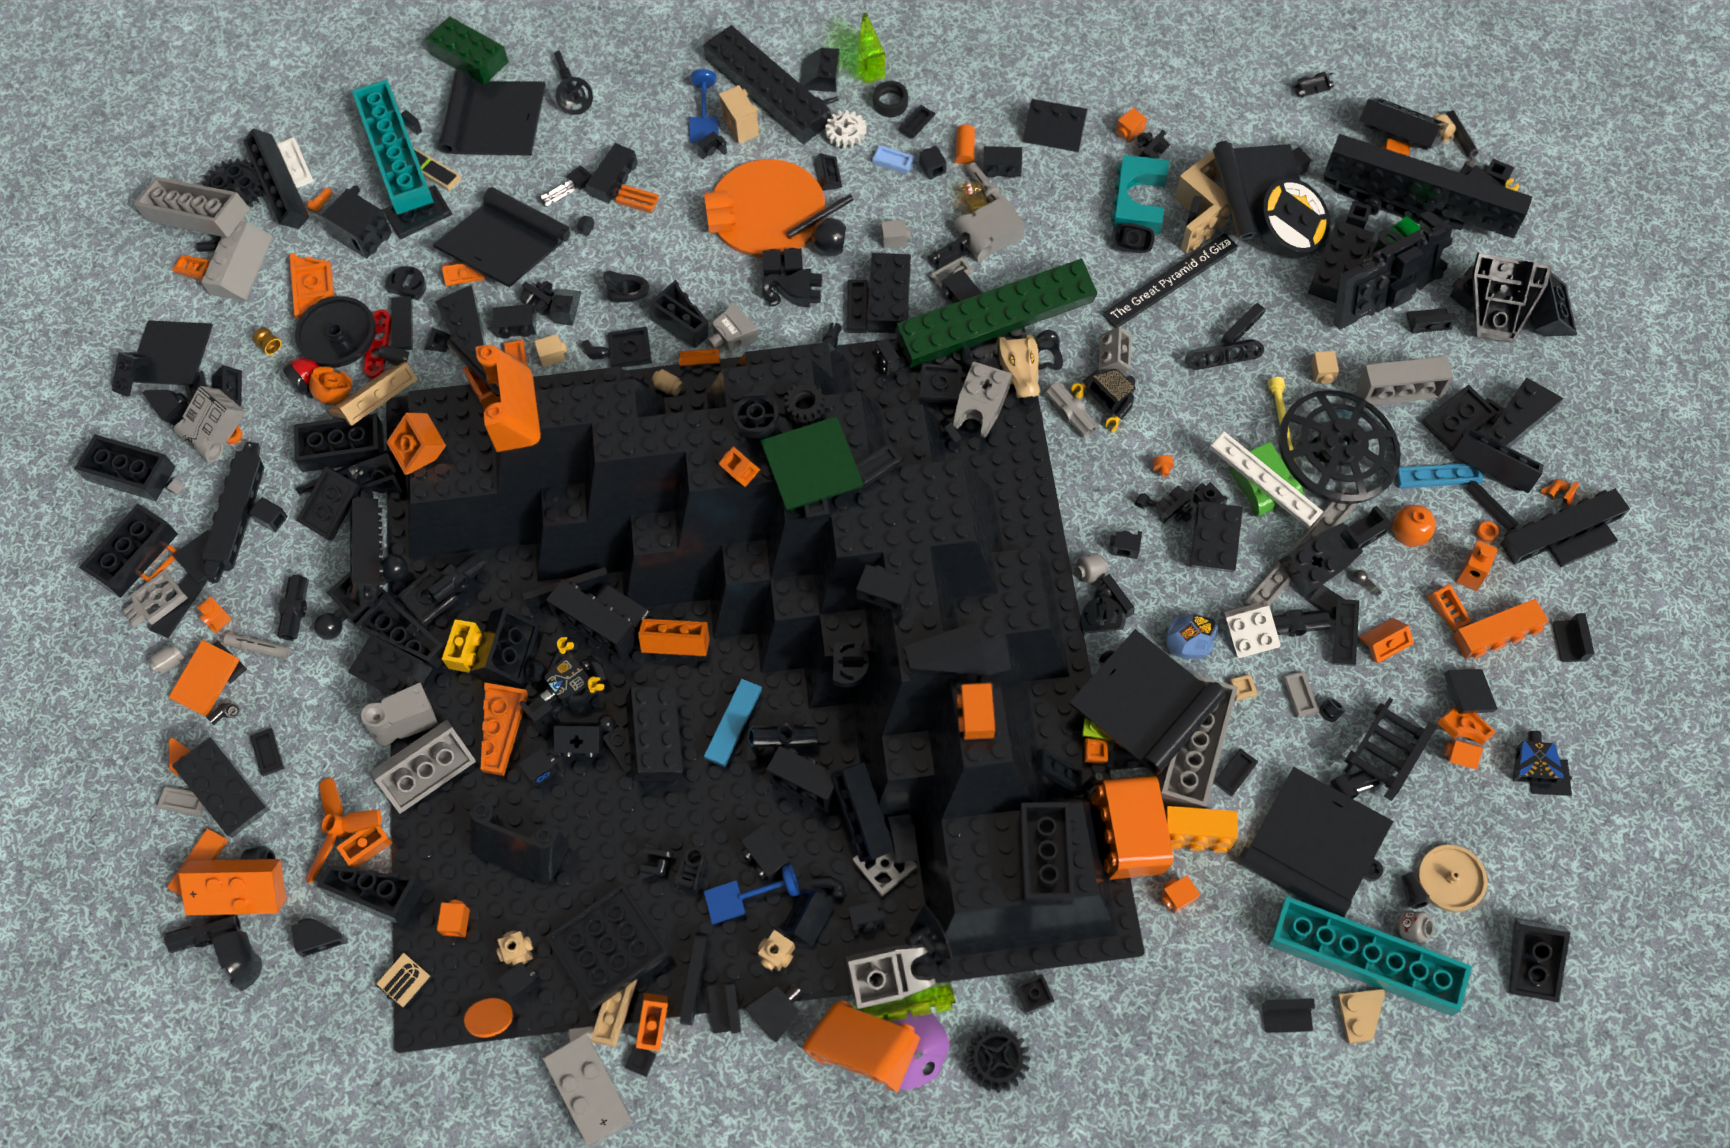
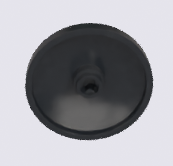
(335, 331)

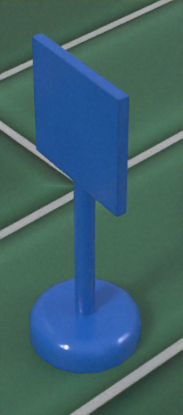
(703, 126)
(726, 901)

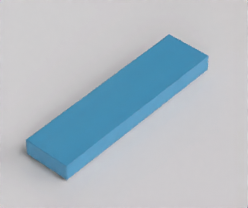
(1438, 475)
(733, 722)

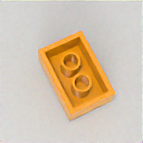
(1202, 828)

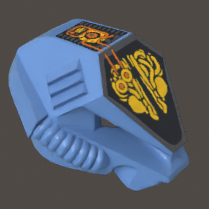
(1191, 636)

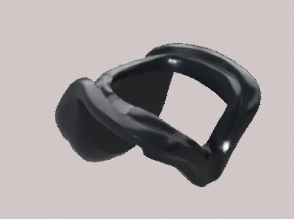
(1050, 341)

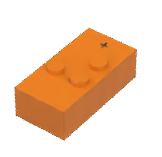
(232, 887)

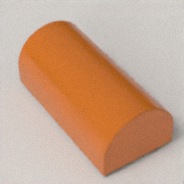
(965, 144)

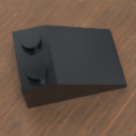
(1538, 959)

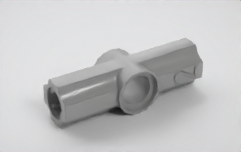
(1071, 409)

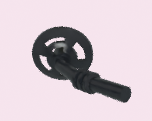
(571, 90)

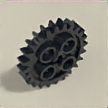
(236, 178)

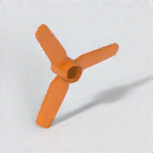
(336, 825)

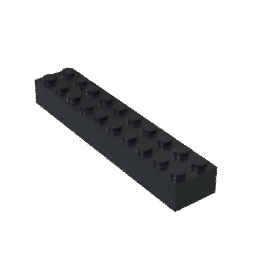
(1427, 186)

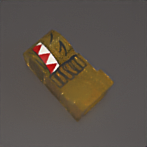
(973, 196)

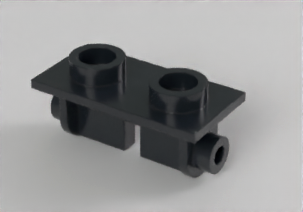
(1320, 81)
(949, 253)

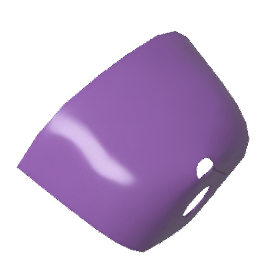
(933, 1045)

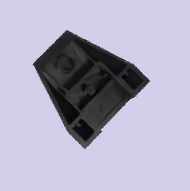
(1505, 294)

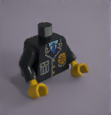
(568, 679)

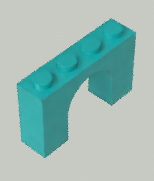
(1135, 172)

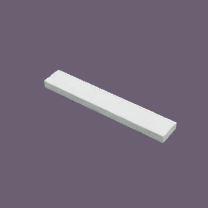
(1266, 479)

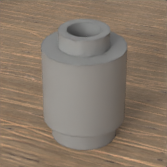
(166, 659)

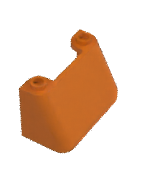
(515, 419)
(863, 1044)

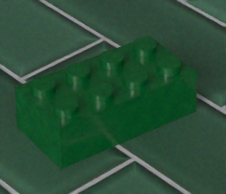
(467, 50)

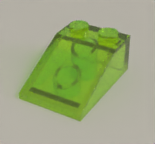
(870, 53)

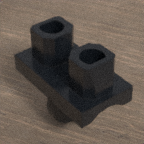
(1159, 142)
(531, 293)
(1181, 498)

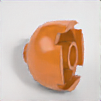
(329, 386)
(1413, 525)

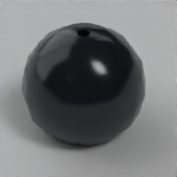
(829, 237)

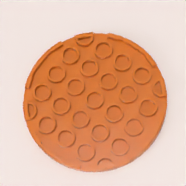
(767, 203)

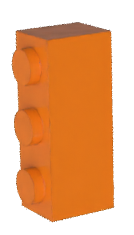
(674, 637)

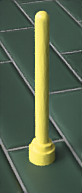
(1276, 386)

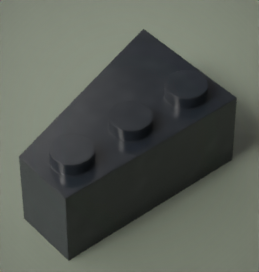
(678, 315)

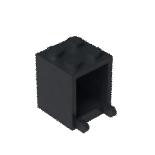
(356, 223)

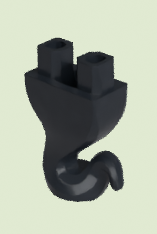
(794, 287)

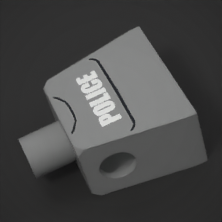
(732, 329)

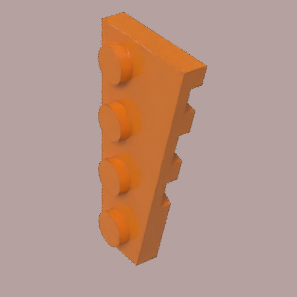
(500, 725)

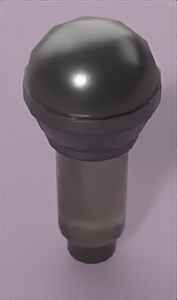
(1362, 578)

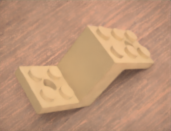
(1213, 207)

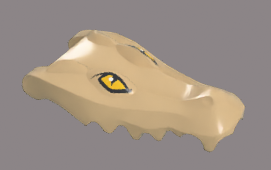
(1021, 360)

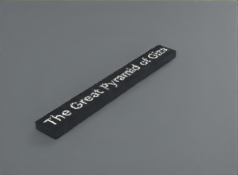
(1170, 280)

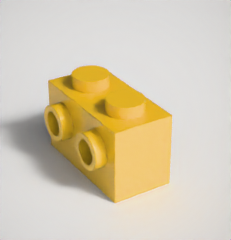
(462, 646)

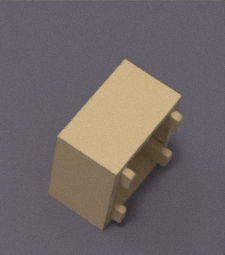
(739, 114)

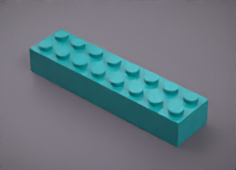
(392, 147)
(1370, 956)

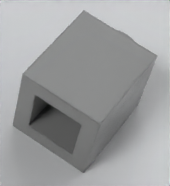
(895, 234)

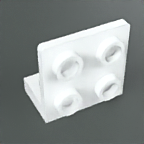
(1252, 629)

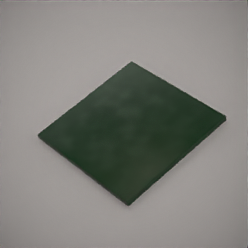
(812, 463)

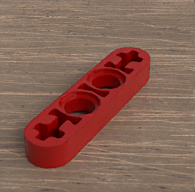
(369, 359)

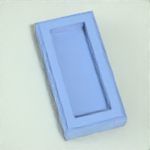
(893, 159)

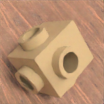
(779, 944)
(520, 953)

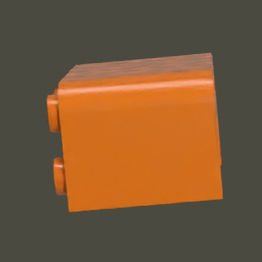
(1134, 827)

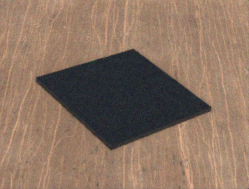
(174, 352)

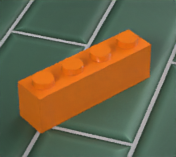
(1500, 629)

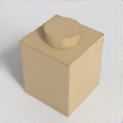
(551, 350)
(1324, 367)

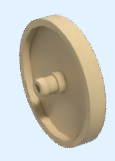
(1452, 878)

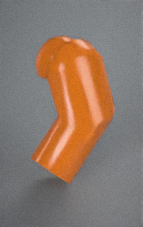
(316, 204)

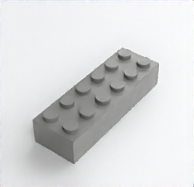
(192, 206)
(1194, 766)

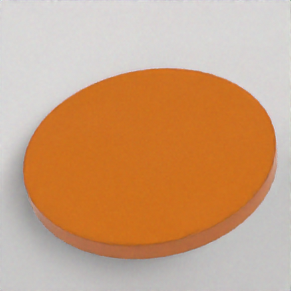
(488, 1017)

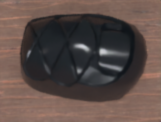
(1133, 238)

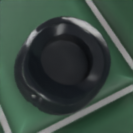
(624, 287)

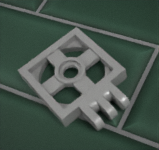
(137, 613)
(896, 877)

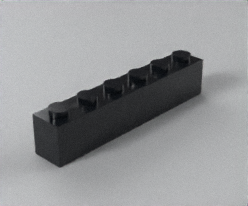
(276, 179)
(1568, 523)

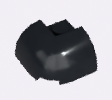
(238, 958)

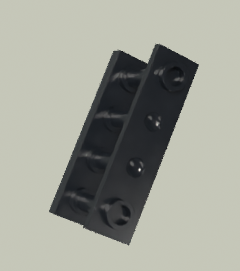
(1402, 766)

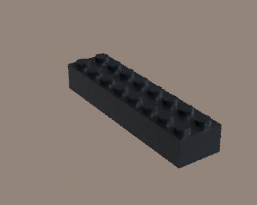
(767, 84)

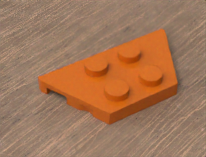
(310, 282)

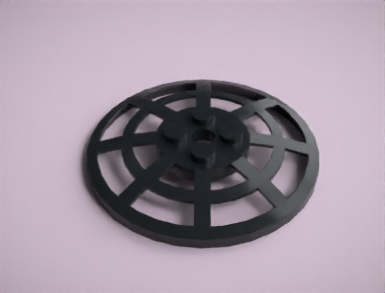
(1334, 451)

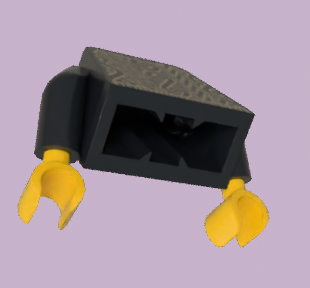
(1111, 391)

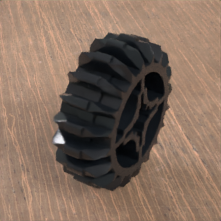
(1006, 1065)

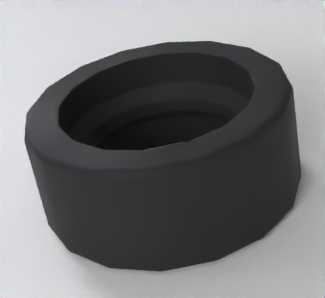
(894, 109)

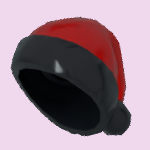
(299, 373)

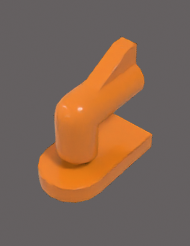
(1561, 485)

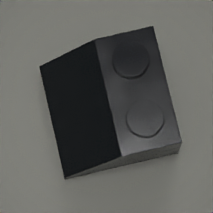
(821, 70)

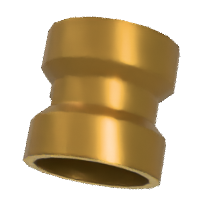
(267, 341)

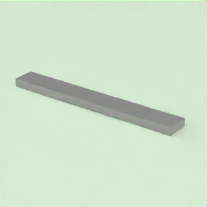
(1278, 579)

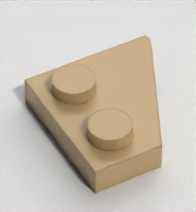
(1360, 1014)

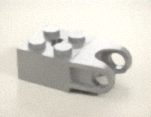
(982, 396)
(895, 976)

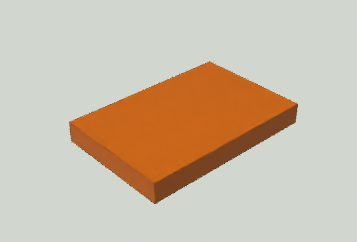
(204, 678)

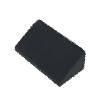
(827, 172)

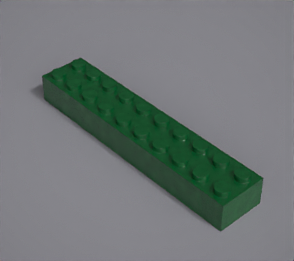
(995, 312)

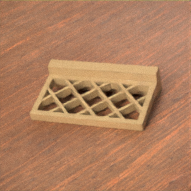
(374, 393)

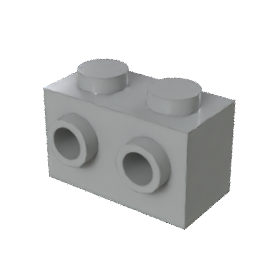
(1115, 350)

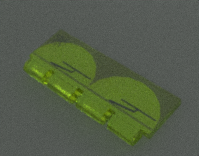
(919, 1003)

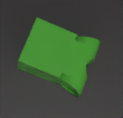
(1259, 501)

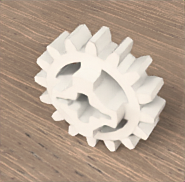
(845, 129)

